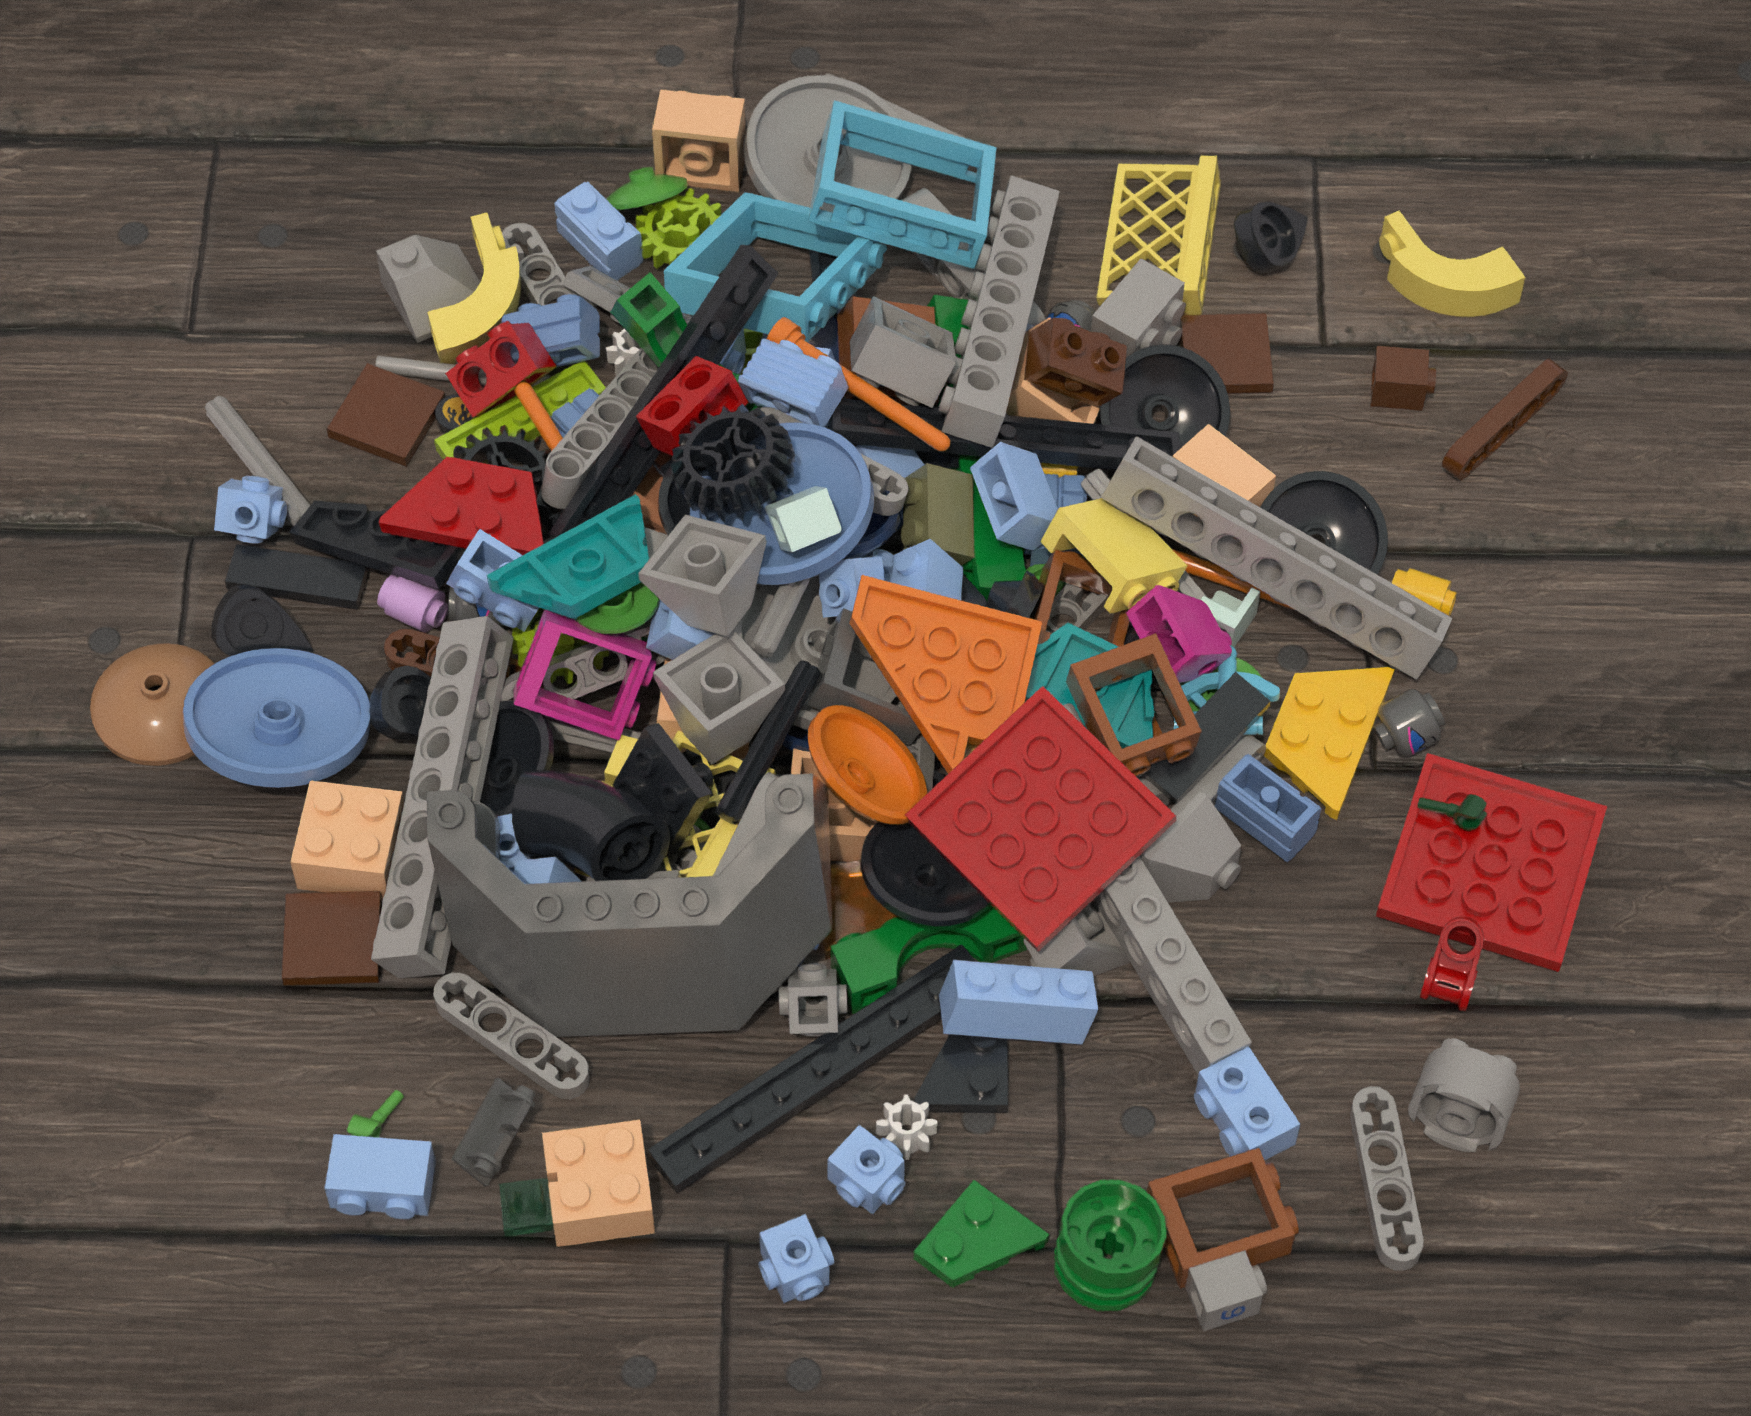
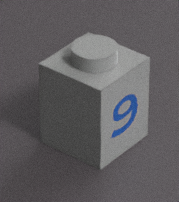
(1225, 1290)

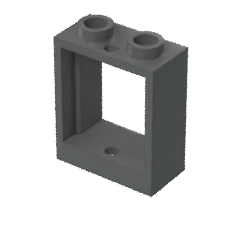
(830, 691)

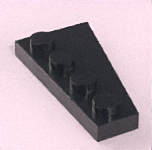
(355, 536)

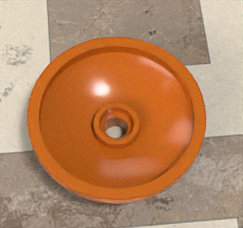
(865, 764)

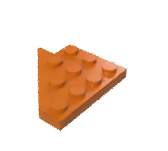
(947, 661)

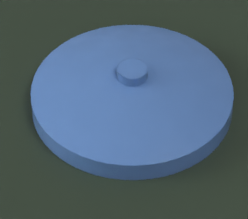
(821, 461)
(276, 717)

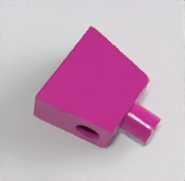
(1184, 629)

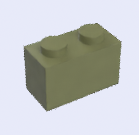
(940, 510)

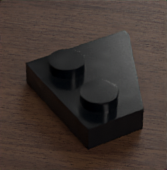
(967, 1077)

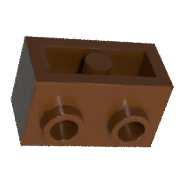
(1075, 362)

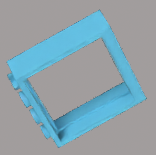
(753, 216)
(895, 220)

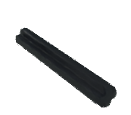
(768, 742)

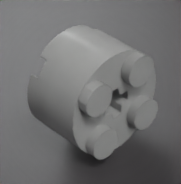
(1465, 1096)

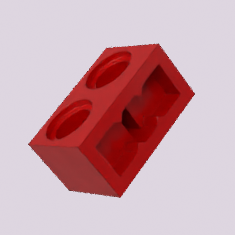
(500, 370)
(686, 398)

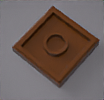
(1234, 347)
(386, 415)
(330, 938)

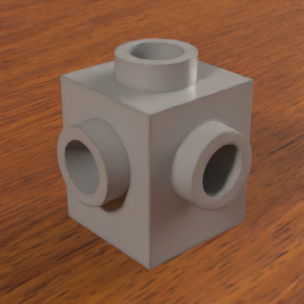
(809, 1015)

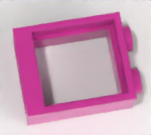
(625, 708)

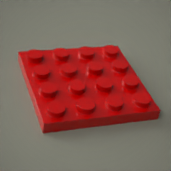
(1040, 818)
(1510, 874)

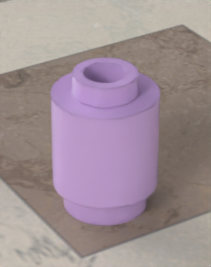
(412, 603)

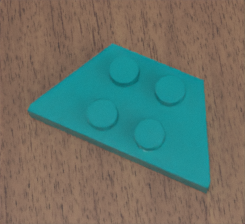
(581, 564)
(1125, 703)

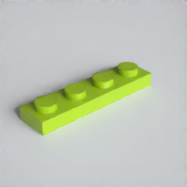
(552, 393)

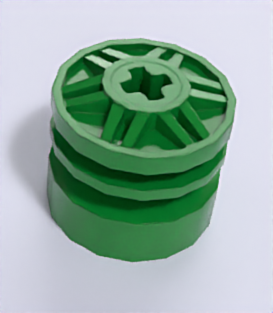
(1114, 1221)

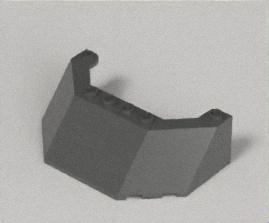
(640, 949)

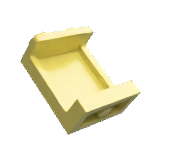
(1118, 547)

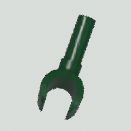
(1467, 815)

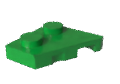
(977, 1236)

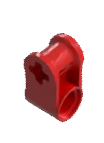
(1453, 966)

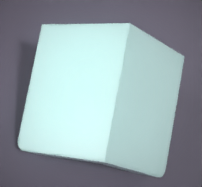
(803, 518)
(1233, 614)

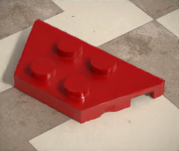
(468, 497)

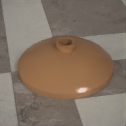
(141, 722)

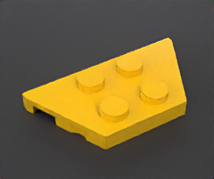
(1327, 729)

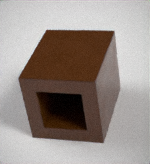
(1401, 378)

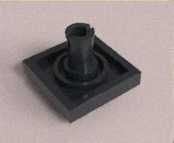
(666, 783)

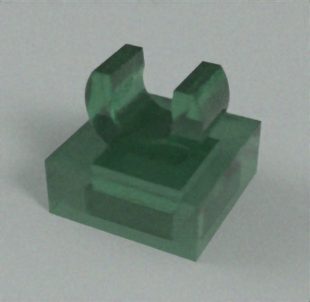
(526, 1207)

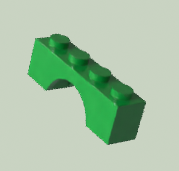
(653, 320)
(875, 959)

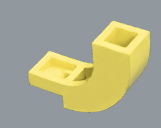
(1447, 284)
(469, 321)

